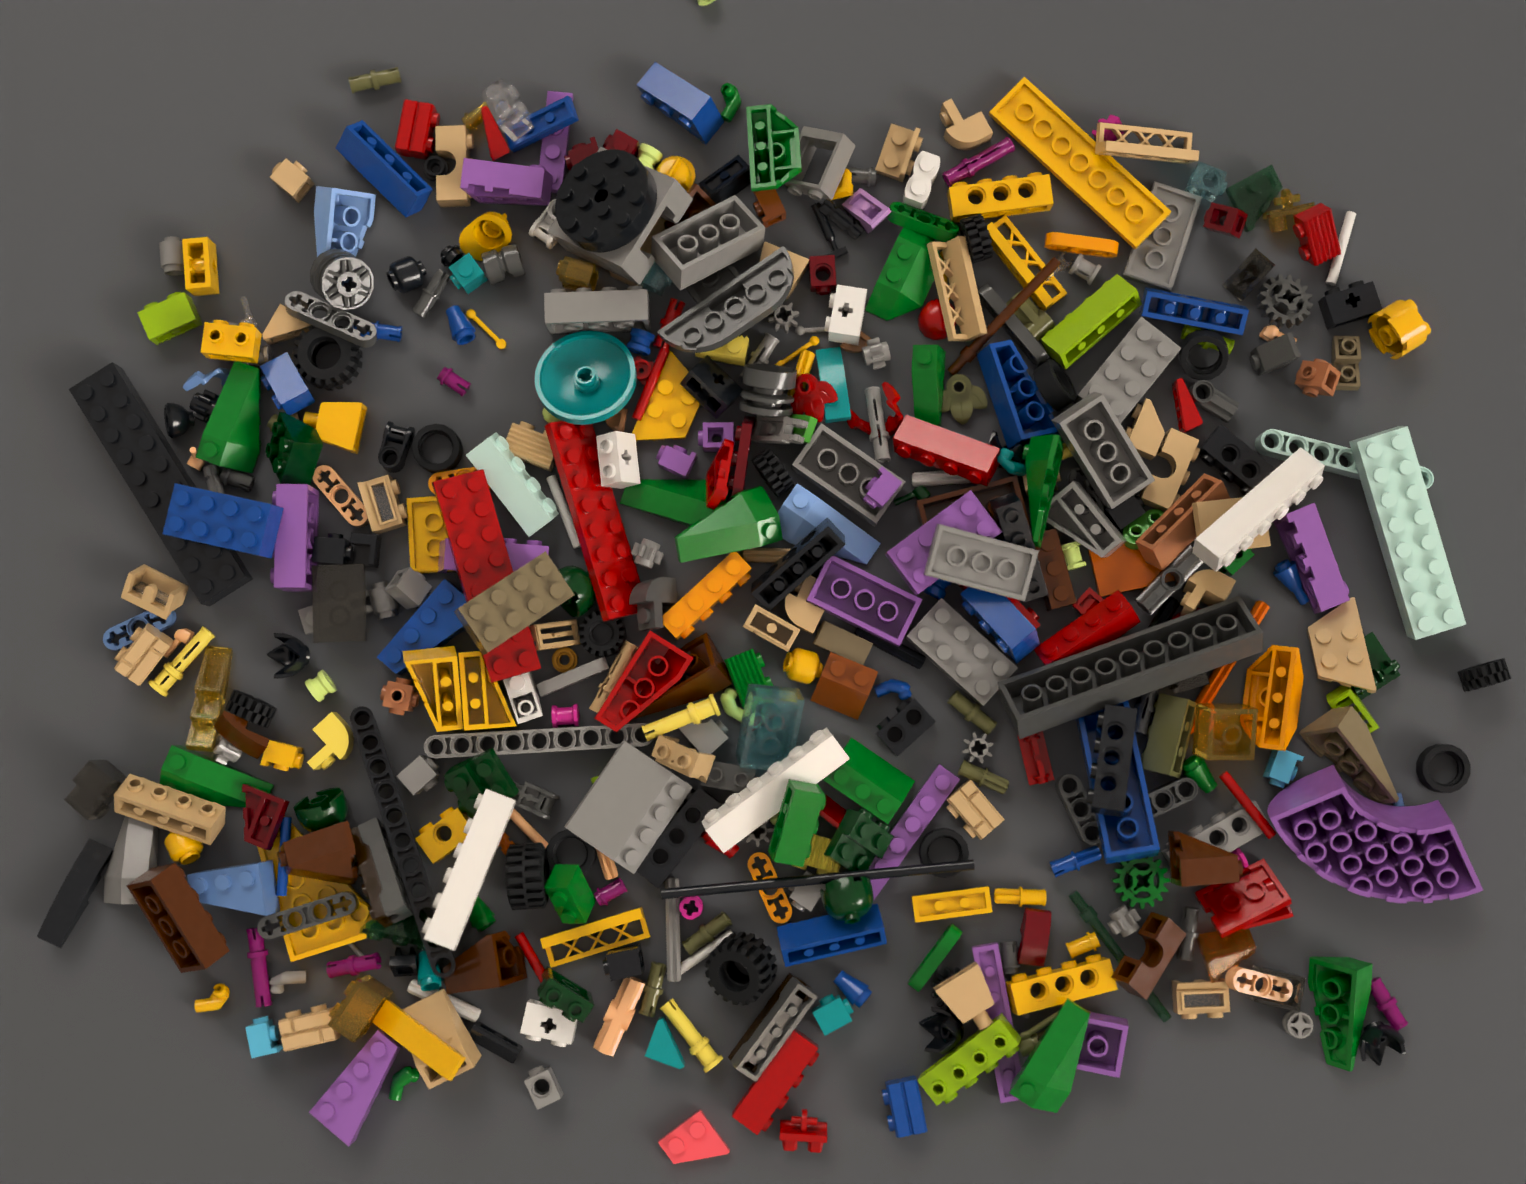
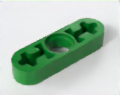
(922, 222)
(934, 957)

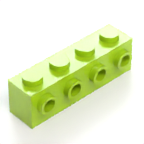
(1091, 321)
(969, 1060)

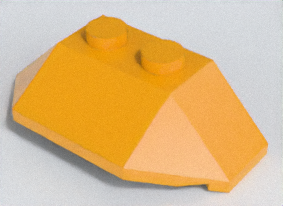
(1275, 690)

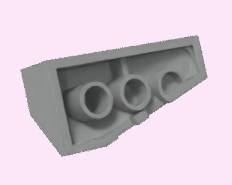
(131, 857)

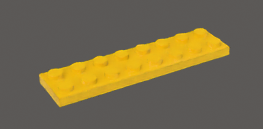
(1072, 159)

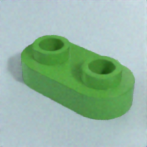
(1139, 525)

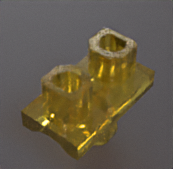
(1277, 217)

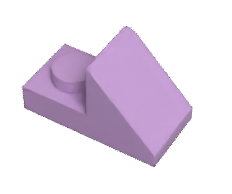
(866, 209)

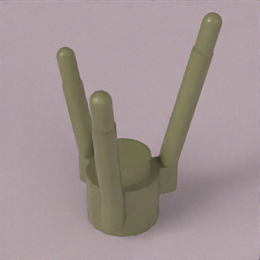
(1030, 1038)

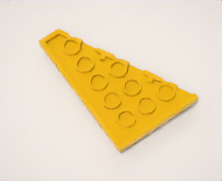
(305, 890)

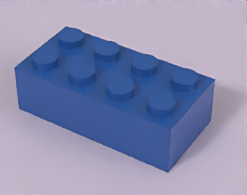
(223, 520)

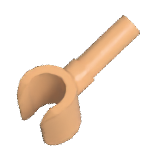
(1270, 332)
(195, 462)
(181, 635)

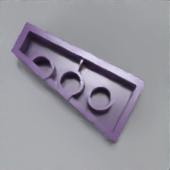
(1309, 547)
(354, 1091)

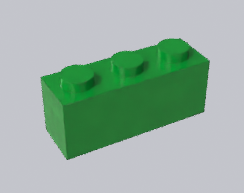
(796, 823)

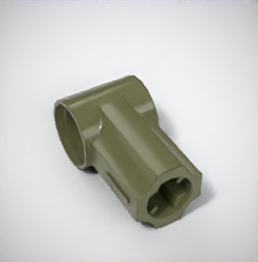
(1035, 320)

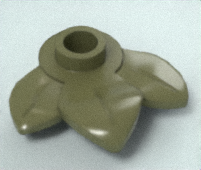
(962, 402)

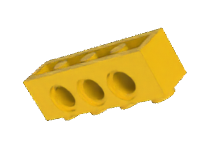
(1014, 204)
(1099, 982)

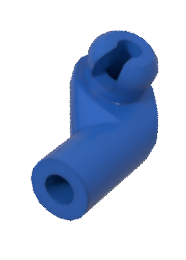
(895, 686)

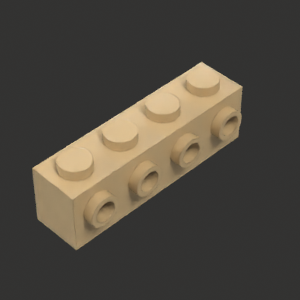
(169, 809)

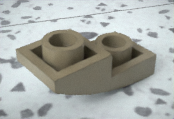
(1346, 359)
(842, 643)

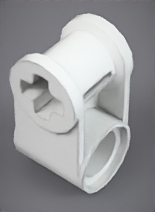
(542, 224)

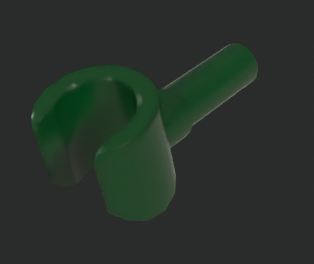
(919, 492)

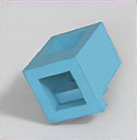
(1281, 767)
(263, 1037)

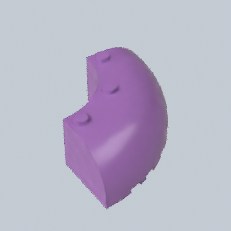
(1372, 845)

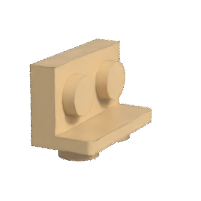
(897, 152)

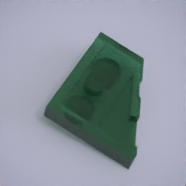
(1255, 194)

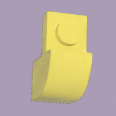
(338, 740)

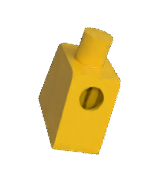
(339, 424)

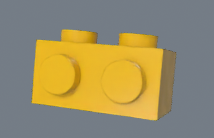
(231, 341)

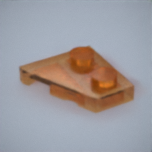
(1223, 953)

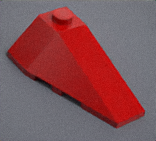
(648, 676)

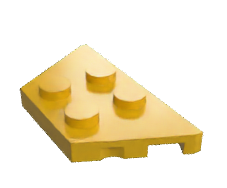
(670, 406)

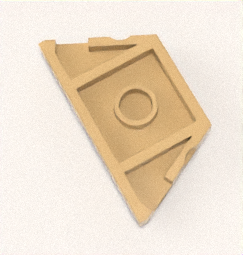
(1341, 649)

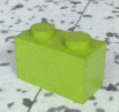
(169, 317)

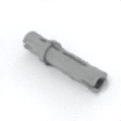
(874, 398)

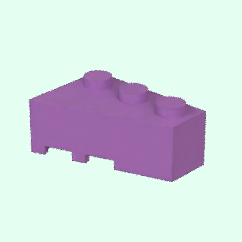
(506, 183)

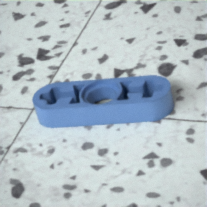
(129, 624)

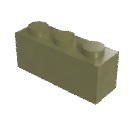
(1169, 735)

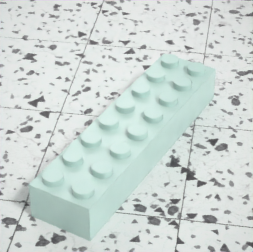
(1407, 532)

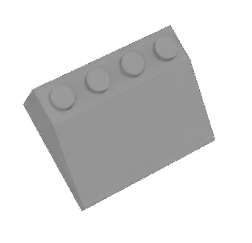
(628, 807)

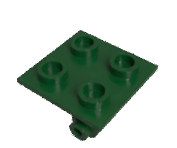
(1382, 667)

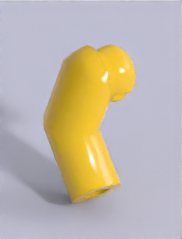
(215, 1001)

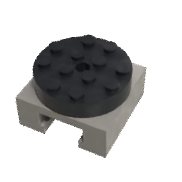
(610, 209)

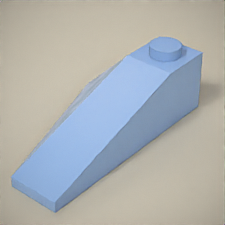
(342, 219)
(805, 511)

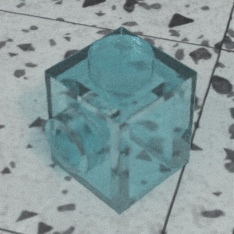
(656, 280)

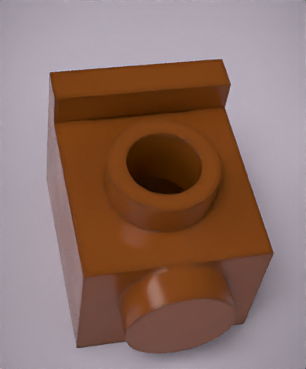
(769, 206)

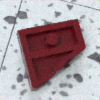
(262, 816)

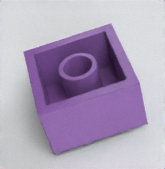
(1103, 1045)

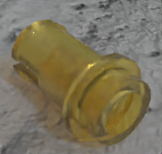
(473, 118)

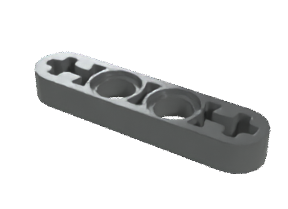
(329, 322)
(1013, 326)
(308, 916)

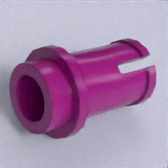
(452, 380)
(610, 892)

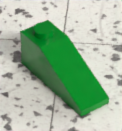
(928, 382)

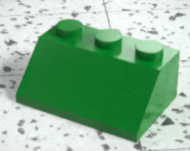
(870, 781)

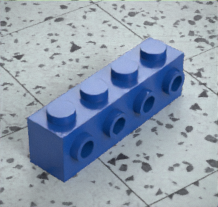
(384, 168)
(829, 937)

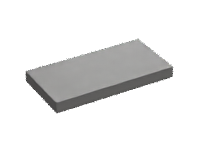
(1161, 253)
(980, 562)

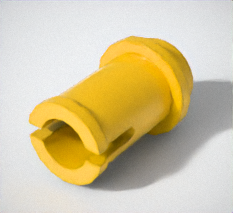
(1083, 944)

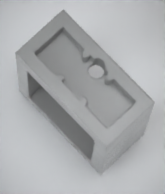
(842, 150)

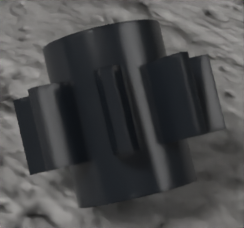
(203, 405)

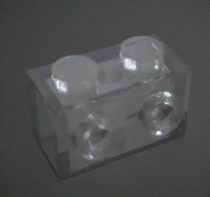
(507, 109)

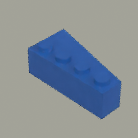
(1014, 395)
(428, 627)

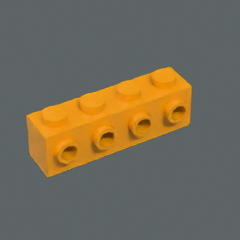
(706, 594)

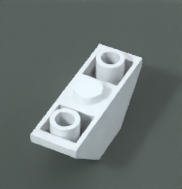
(523, 697)

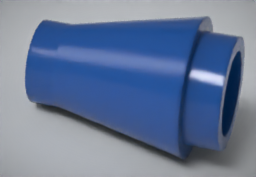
(460, 327)
(852, 988)

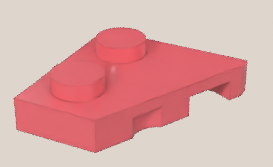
(693, 1140)

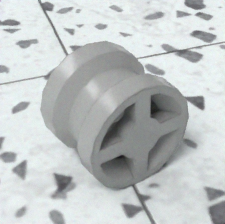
(1303, 1024)

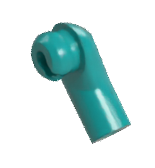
(1009, 465)

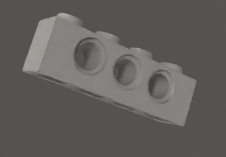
(1222, 823)

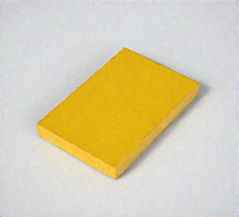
(425, 534)

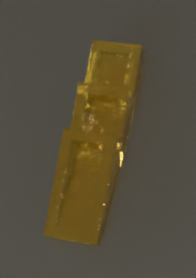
(209, 698)

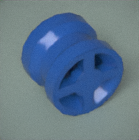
(640, 341)

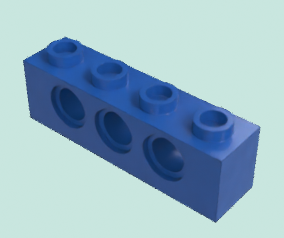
(1194, 311)

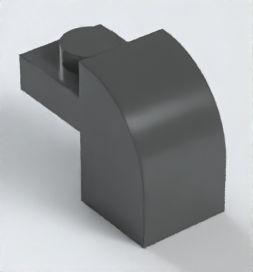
(650, 598)

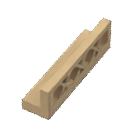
(1144, 149)
(961, 290)

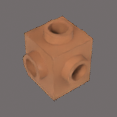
(1317, 378)
(409, 698)

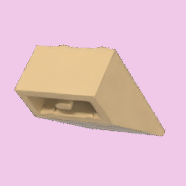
(442, 1019)

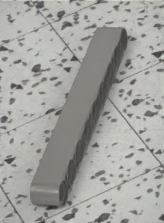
(527, 741)

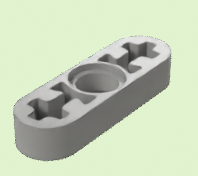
(572, 677)

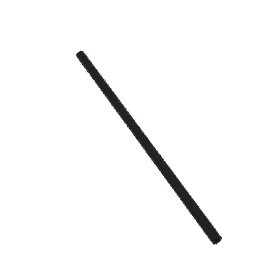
(816, 879)

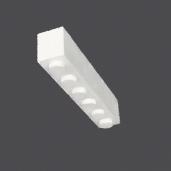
(1258, 509)
(764, 794)
(469, 870)

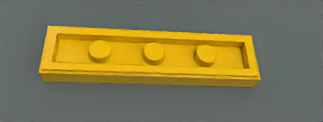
(419, 1040)

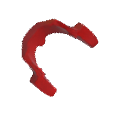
(892, 422)

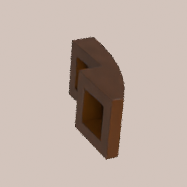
(235, 732)

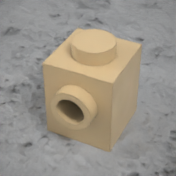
(292, 179)

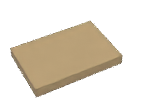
(1207, 512)

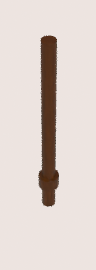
(969, 352)

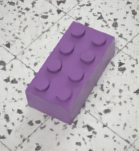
(295, 537)
(912, 553)
(864, 600)

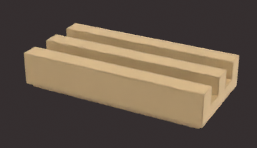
(538, 637)

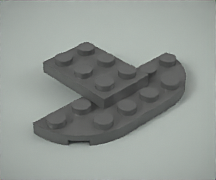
(730, 304)

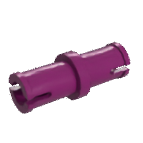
(353, 965)
(1387, 1004)

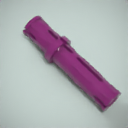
(969, 166)
(257, 955)

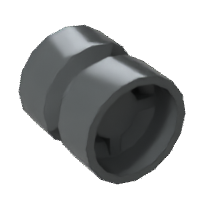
(503, 264)

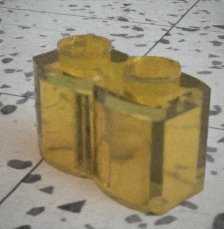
(577, 273)

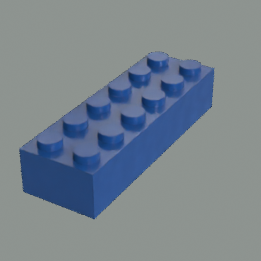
(1134, 833)

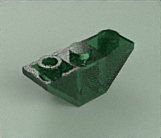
(400, 933)

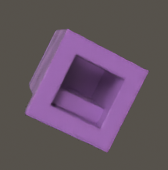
(711, 429)
(676, 460)
(881, 489)

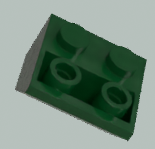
(293, 450)

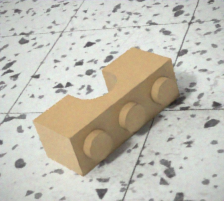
(452, 143)
(1178, 451)

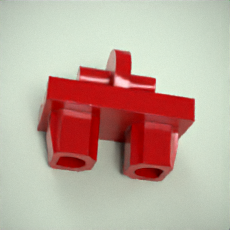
(803, 1130)

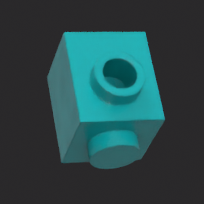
(467, 274)
(832, 1013)

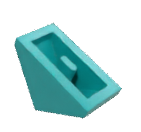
(664, 1047)

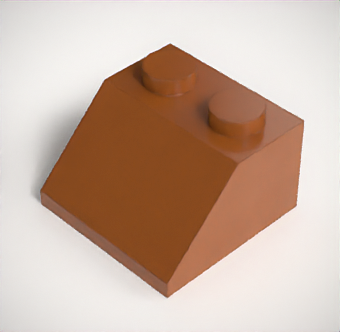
(844, 686)

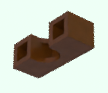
(1055, 572)
(1161, 941)

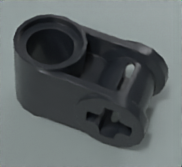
(395, 441)

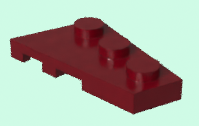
(739, 458)

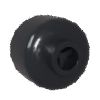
(406, 274)

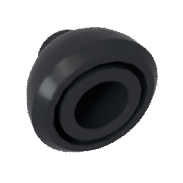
(177, 419)

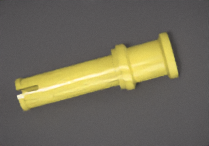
(204, 636)
(693, 713)
(698, 1045)

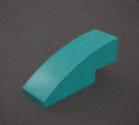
(831, 370)

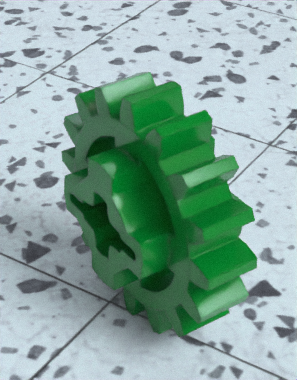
(1132, 889)

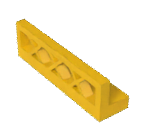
(1018, 266)
(593, 927)

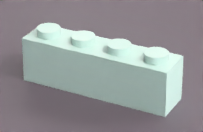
(513, 484)

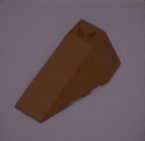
(703, 677)

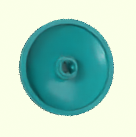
(585, 377)

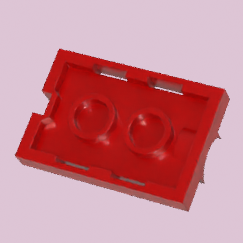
(1244, 901)

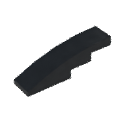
(74, 893)

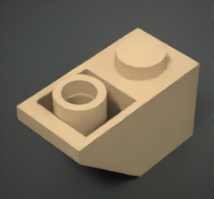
(1146, 430)

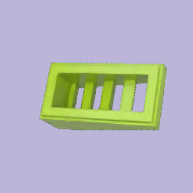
(1350, 697)

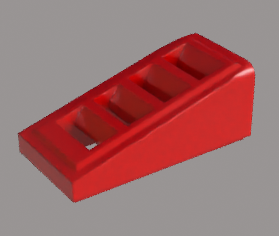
(496, 142)
(1186, 410)

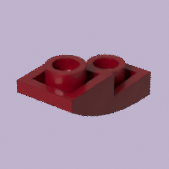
(1035, 937)

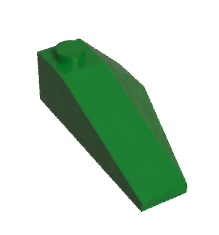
(1042, 469)
(1341, 1000)

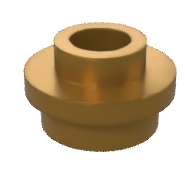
(557, 657)

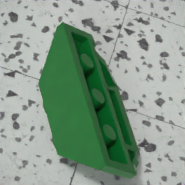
(772, 148)
(904, 277)

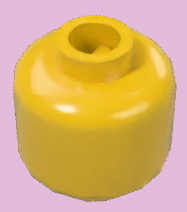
(802, 665)
(182, 849)

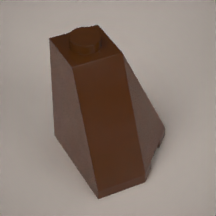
(321, 855)
(1200, 863)
(487, 965)

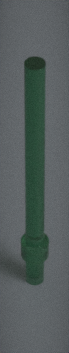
(1089, 916)

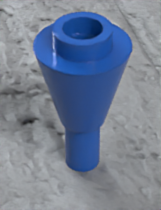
(1289, 576)

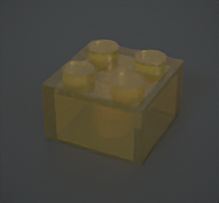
(1225, 731)
(355, 1013)

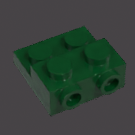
(477, 775)
(858, 841)
(564, 994)

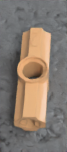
(619, 1015)

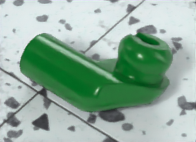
(732, 100)
(401, 1079)

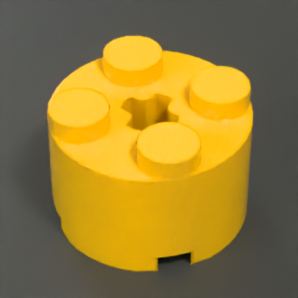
(1398, 328)

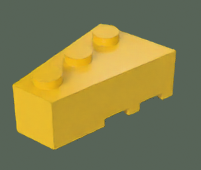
(438, 684)
(481, 701)

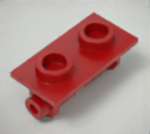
(1036, 759)

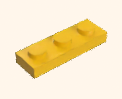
(951, 904)

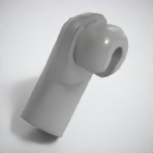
(287, 977)

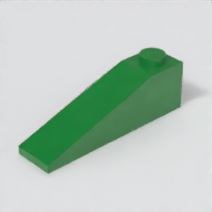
(233, 427)
(670, 499)
(736, 526)
(207, 778)
(1051, 1067)

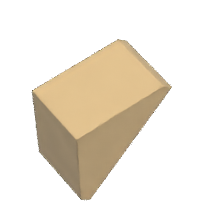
(283, 327)

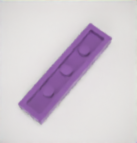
(555, 147)

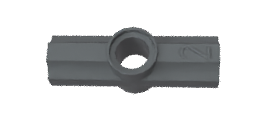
(1158, 592)

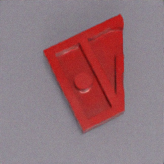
(718, 475)

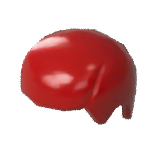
(932, 322)

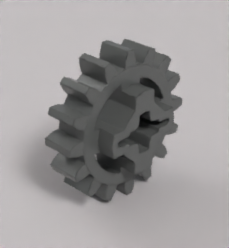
(1284, 302)

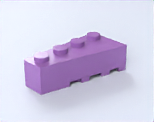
(518, 553)

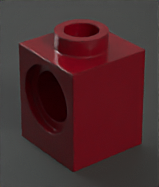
(822, 263)

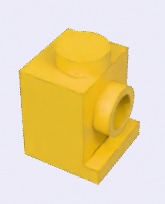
(282, 755)

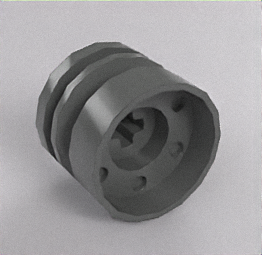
(337, 266)
(767, 393)

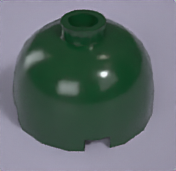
(581, 585)
(322, 811)
(847, 898)

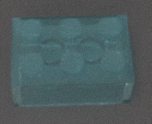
(768, 725)

